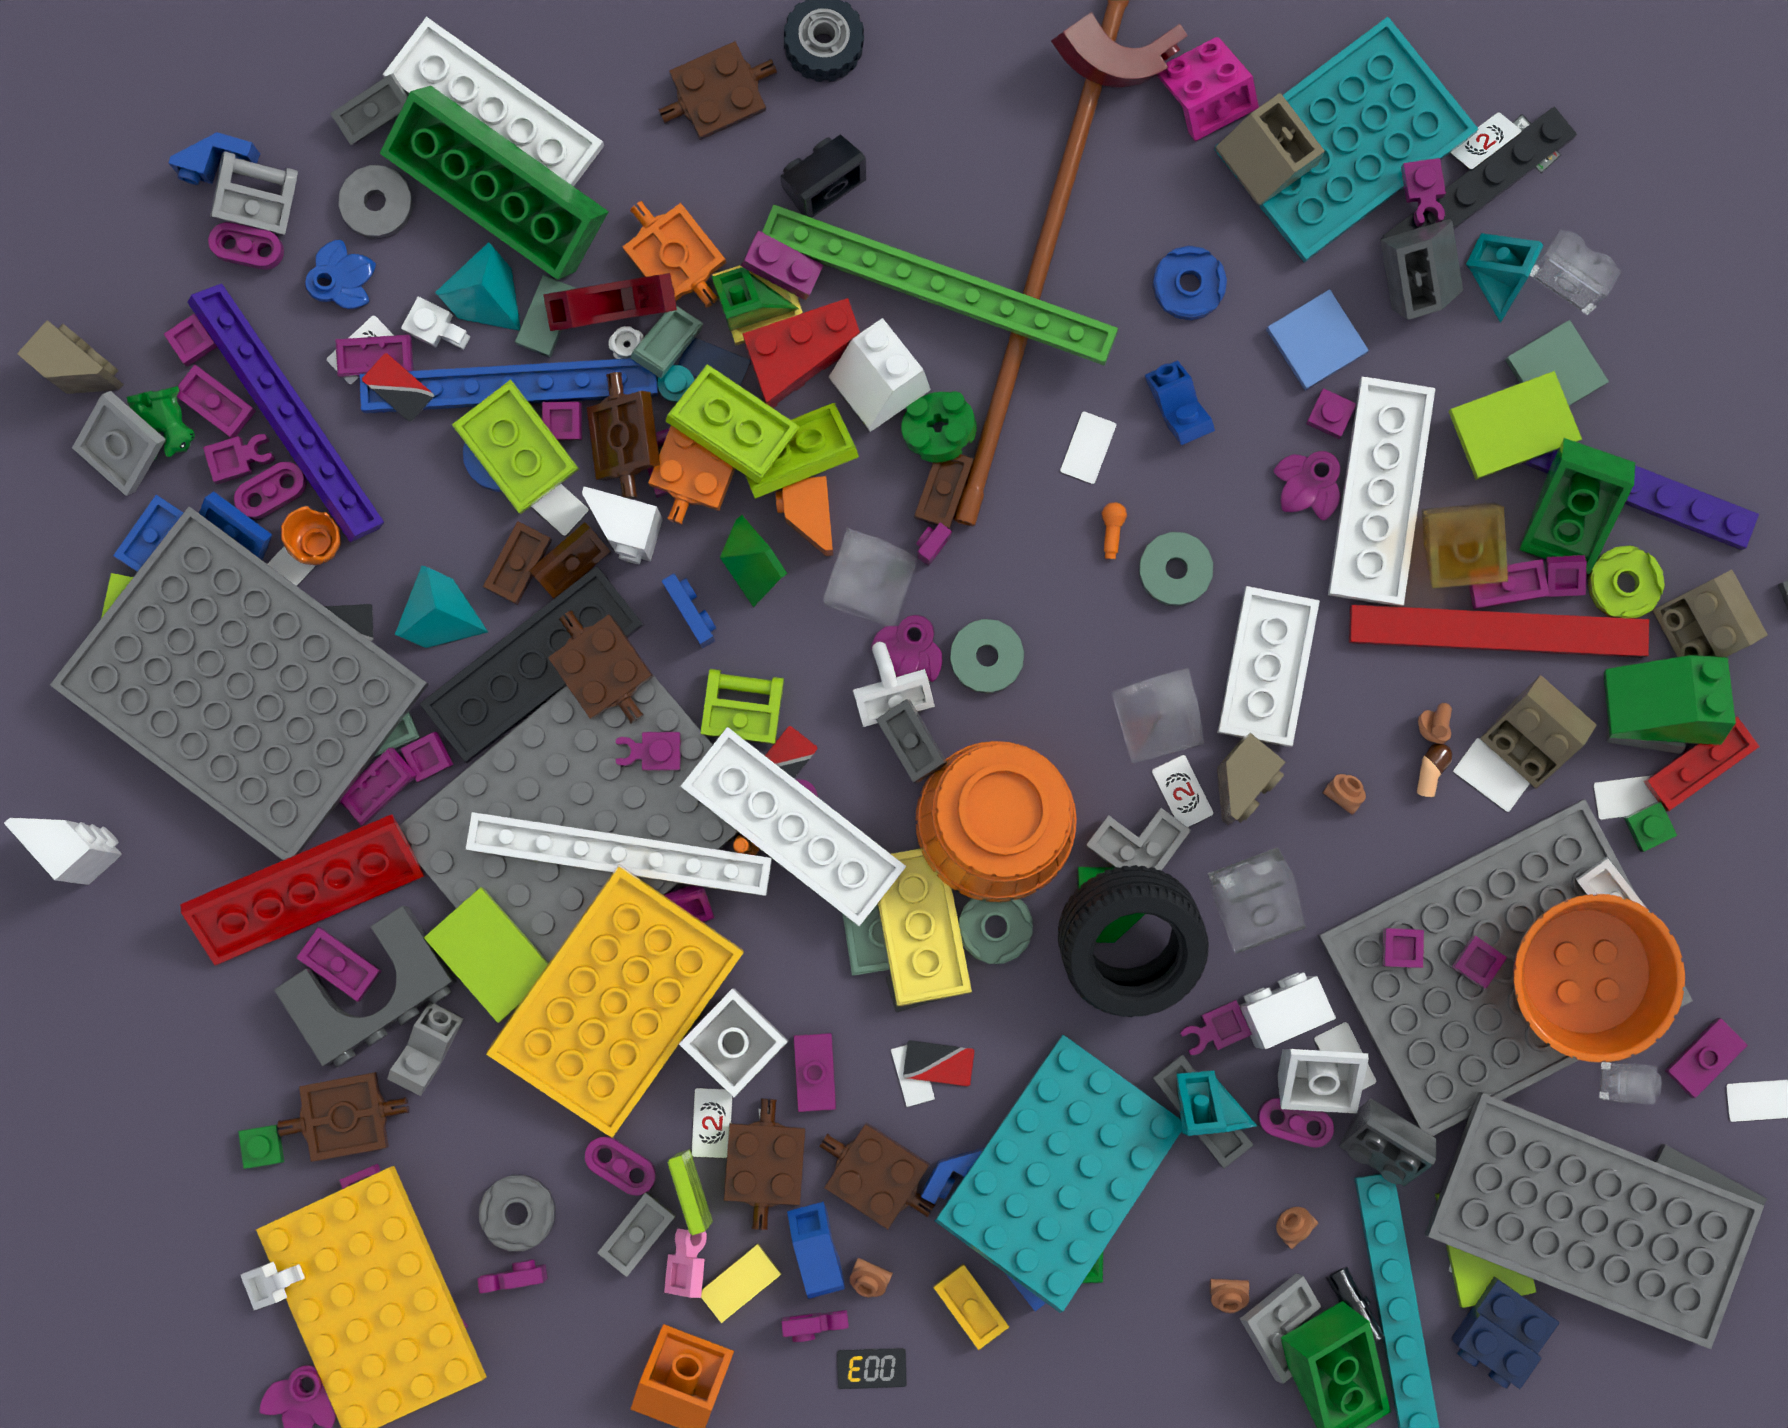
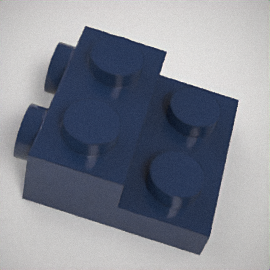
(1504, 1334)

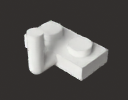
(883, 696)

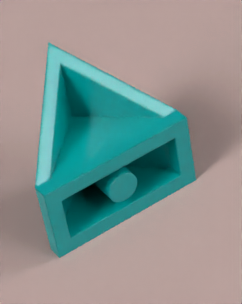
(1502, 268)
(483, 291)
(437, 612)
(1208, 1106)

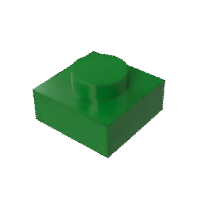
(1650, 826)
(261, 1146)

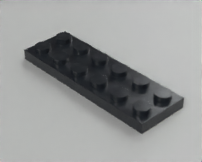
(516, 672)

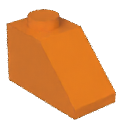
(808, 511)

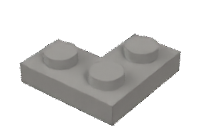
(1150, 849)
(1276, 1317)

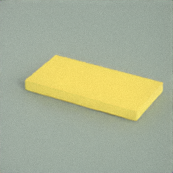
(922, 935)

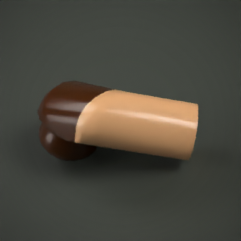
(1432, 766)

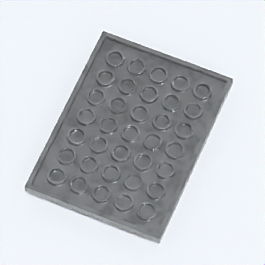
(239, 685)
(564, 773)
(1431, 1022)

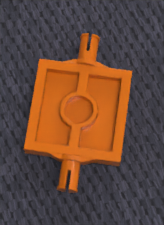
(675, 246)
(690, 475)

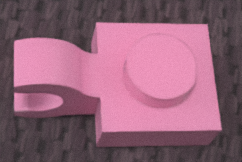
(684, 1269)

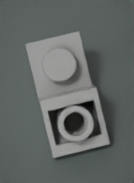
(425, 1049)

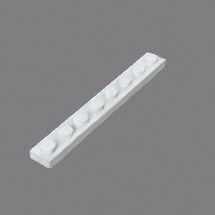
(607, 850)

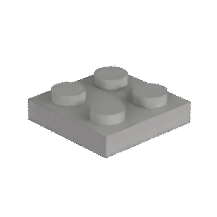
(118, 443)

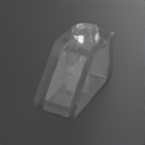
(1629, 1083)

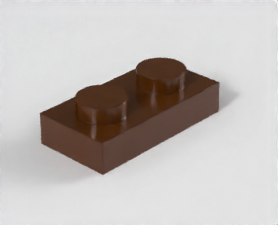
(943, 491)
(569, 560)
(511, 570)

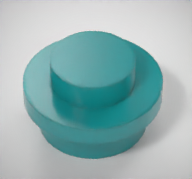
(675, 383)

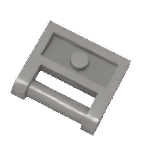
(249, 205)

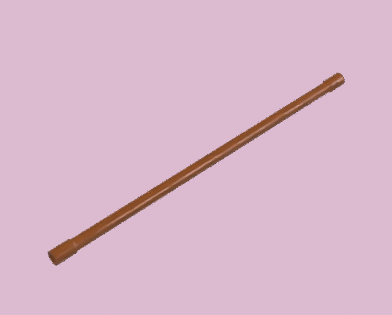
(973, 492)

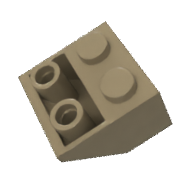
(1270, 149)
(69, 361)
(1711, 619)
(1539, 732)
(1243, 775)

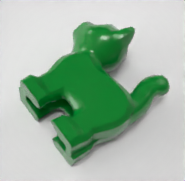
(164, 415)

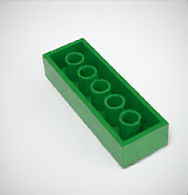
(493, 182)

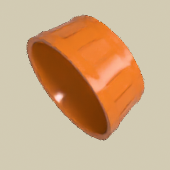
(996, 821)
(1599, 977)

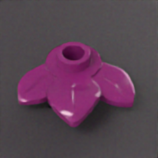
(1305, 487)
(909, 654)
(297, 1405)

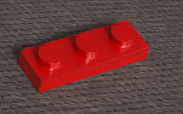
(1699, 767)

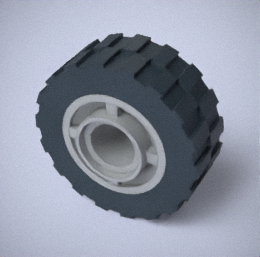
(819, 59)

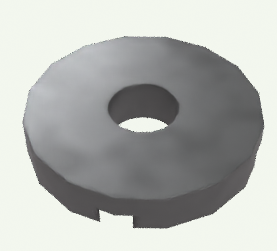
(371, 181)
(494, 1215)

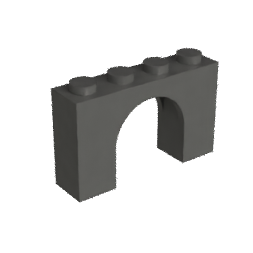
(419, 978)

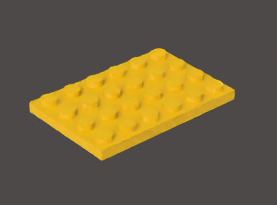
(614, 1001)
(372, 1303)

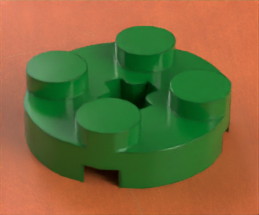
(934, 408)

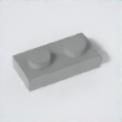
(636, 1234)

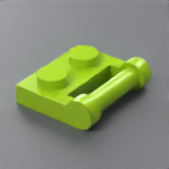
(748, 720)

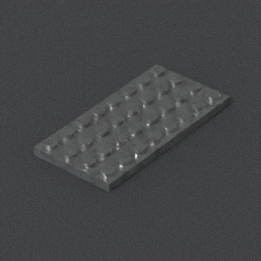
(1594, 1220)

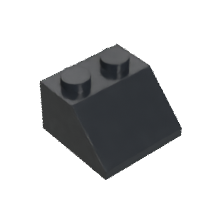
(824, 175)

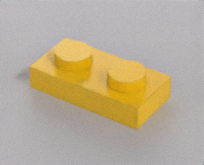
(971, 1306)

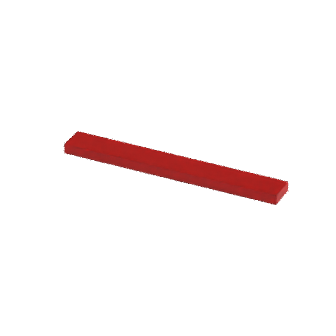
(1499, 631)

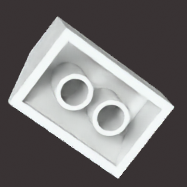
(67, 848)

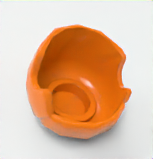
(310, 536)

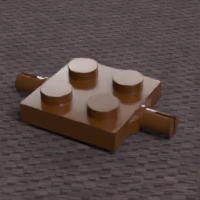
(717, 90)
(623, 435)
(600, 667)
(343, 1116)
(764, 1164)
(877, 1175)

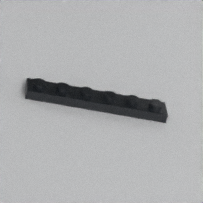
(1498, 171)

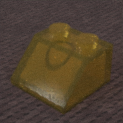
(1465, 544)

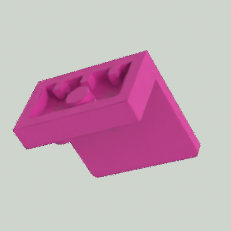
(1210, 87)

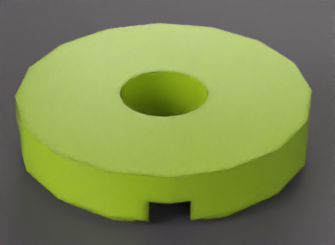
(1604, 586)

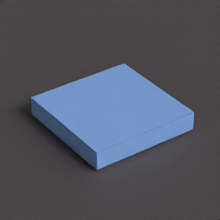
(1317, 340)

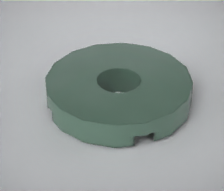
(1179, 547)
(1002, 640)
(990, 949)

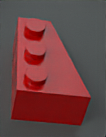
(799, 348)

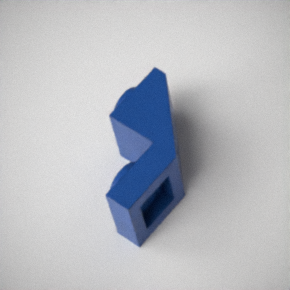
(202, 159)
(1178, 402)
(940, 1182)
(815, 1250)

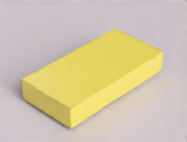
(739, 1283)

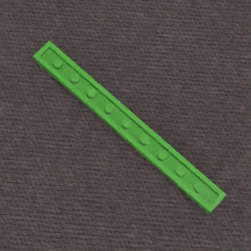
(942, 285)

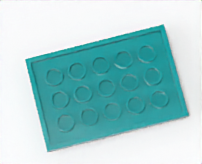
(1370, 115)
(1060, 1173)

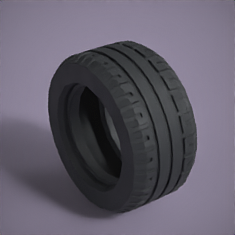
(1142, 988)

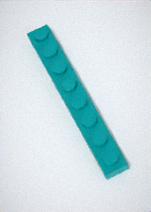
(1396, 1302)

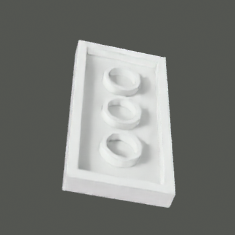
(1268, 666)

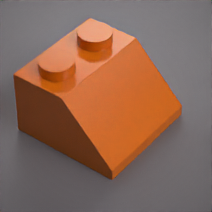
(681, 1379)

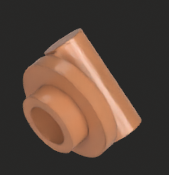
(1435, 725)
(1346, 792)
(1295, 1226)
(869, 1279)
(1229, 1294)

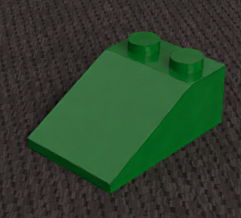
(1578, 503)
(1671, 700)
(1337, 1369)

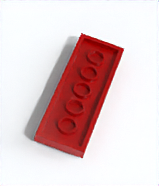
(302, 890)

